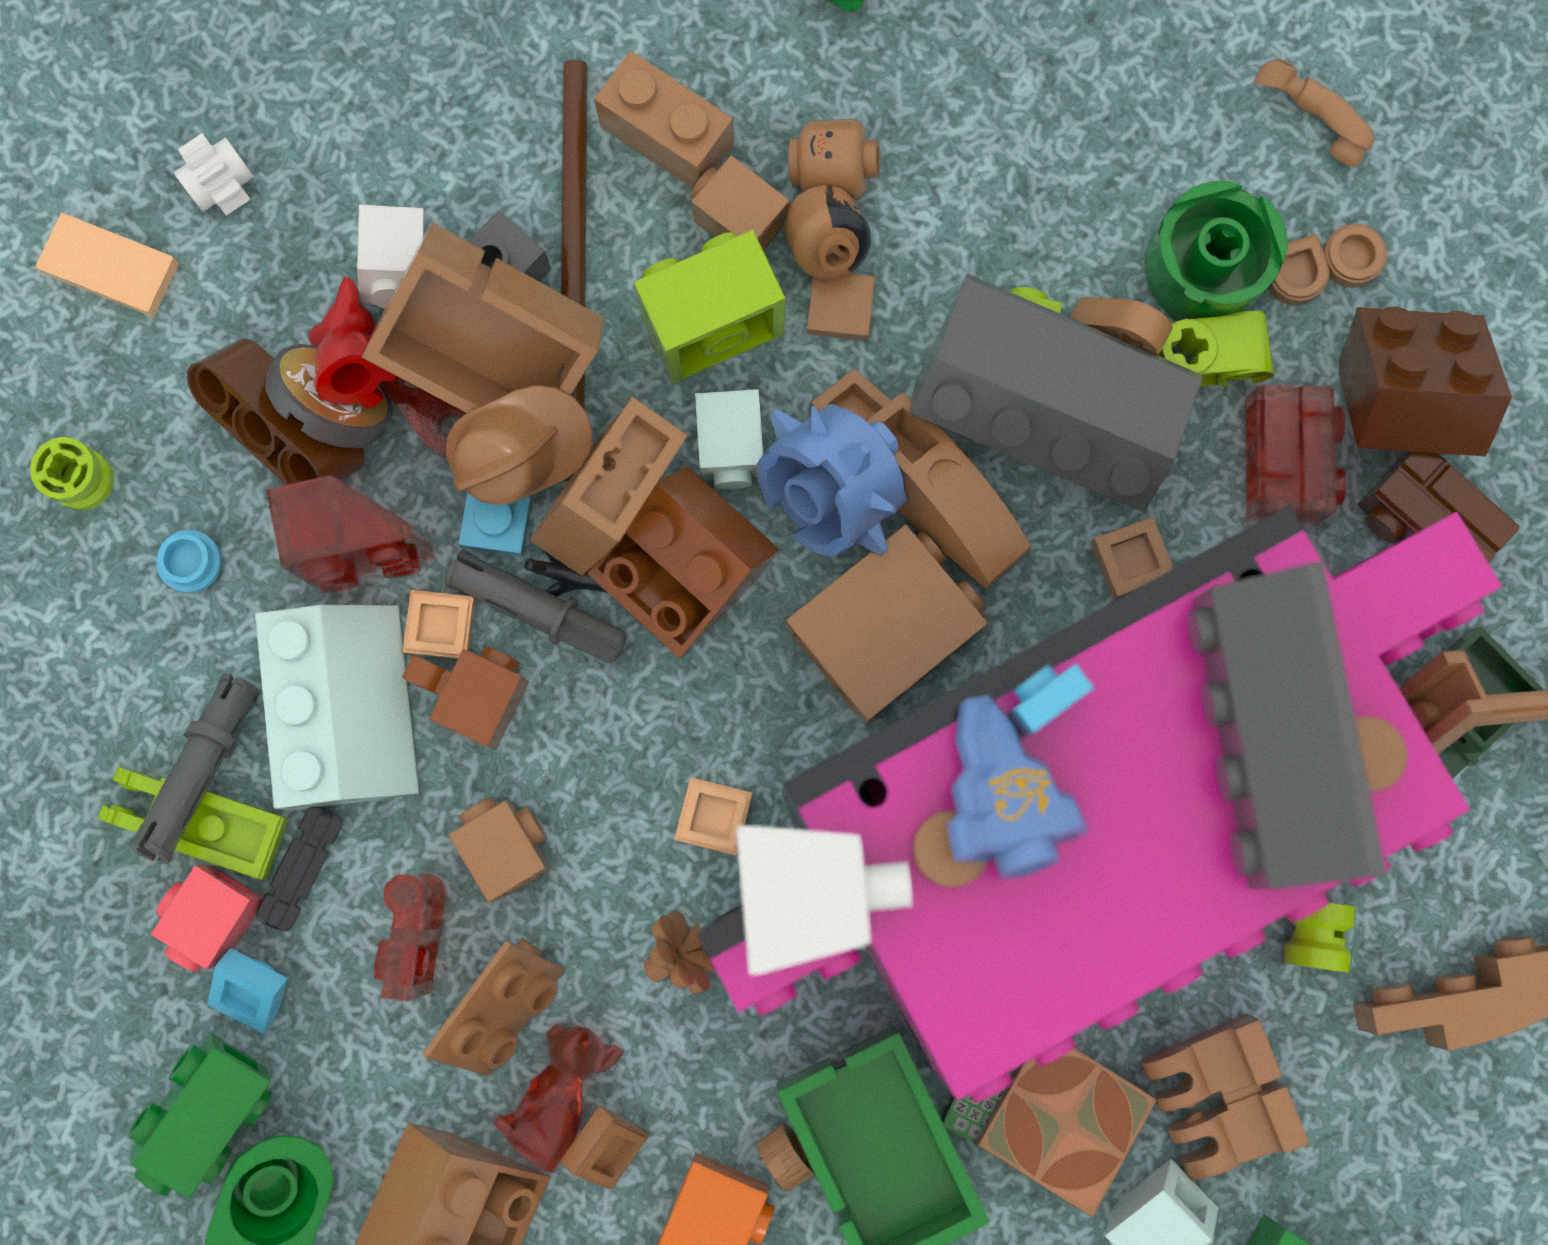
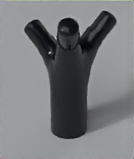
(566, 578)

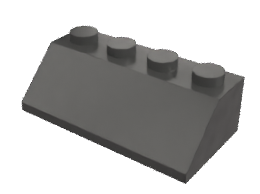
(1056, 393)
(1285, 731)

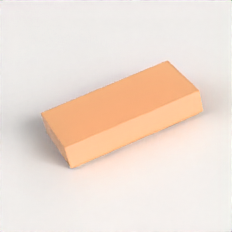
(107, 264)

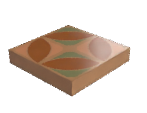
(1067, 1126)

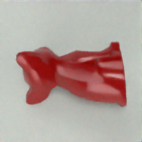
(341, 341)

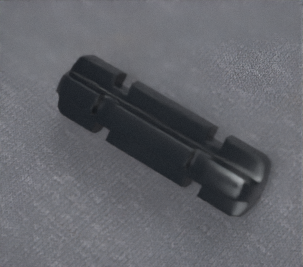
(299, 868)

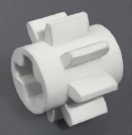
(213, 174)

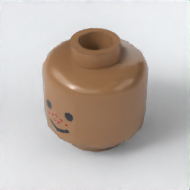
(834, 155)

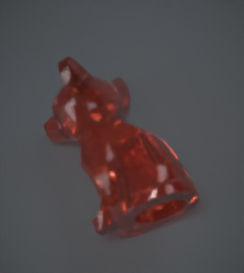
(552, 1106)

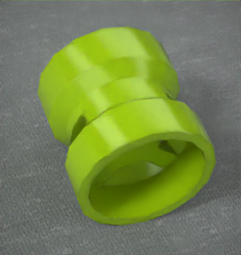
(85, 481)
(1320, 939)

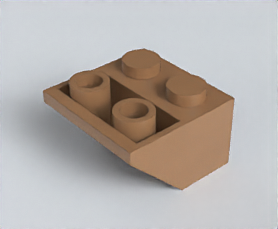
(451, 1194)

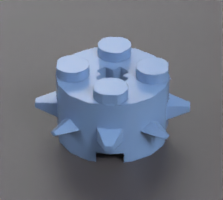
(833, 479)

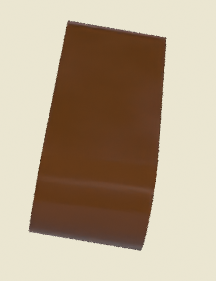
(234, 395)

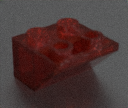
(335, 534)

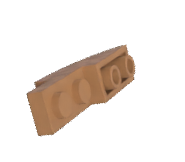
(942, 485)
(1460, 1010)

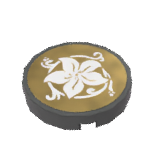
(292, 391)

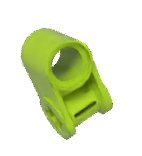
(1223, 347)

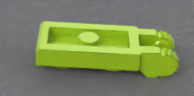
(219, 831)

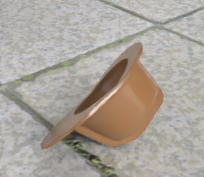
(519, 444)

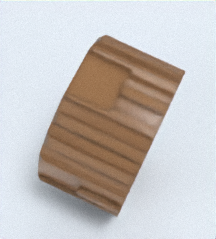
(785, 1157)

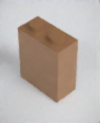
(887, 623)

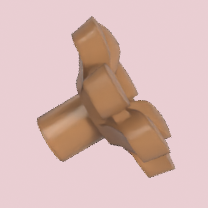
(678, 955)

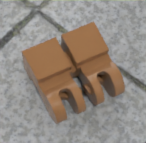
(1254, 1108)

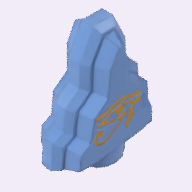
(1005, 797)

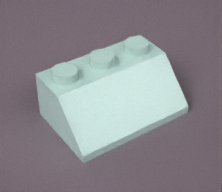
(336, 705)

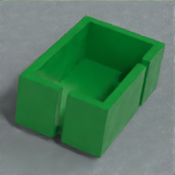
(881, 1147)

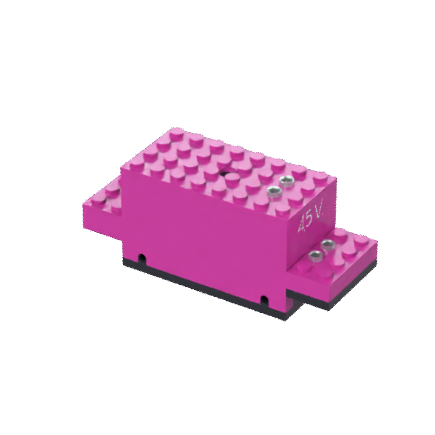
(1152, 885)

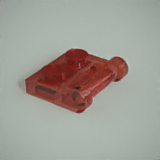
(410, 955)

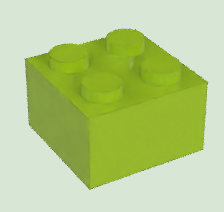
(711, 304)

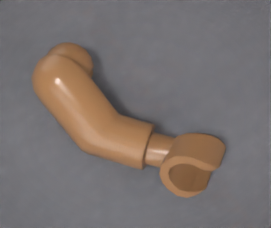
(1324, 104)

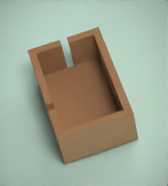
(478, 328)

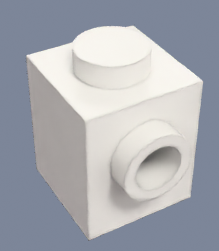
(385, 248)

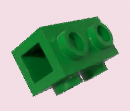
(189, 1131)

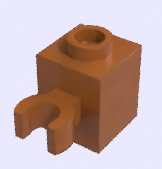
(476, 696)

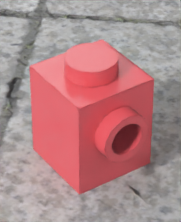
(204, 917)

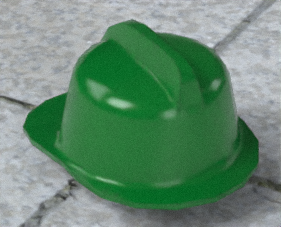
(273, 1195)

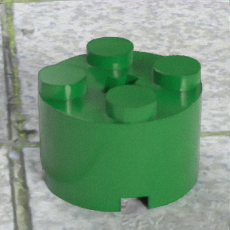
(1200, 228)

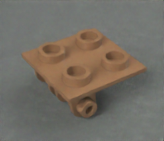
(496, 1008)

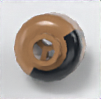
(826, 232)

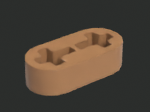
(1125, 320)

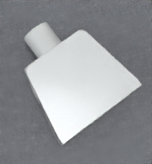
(810, 894)

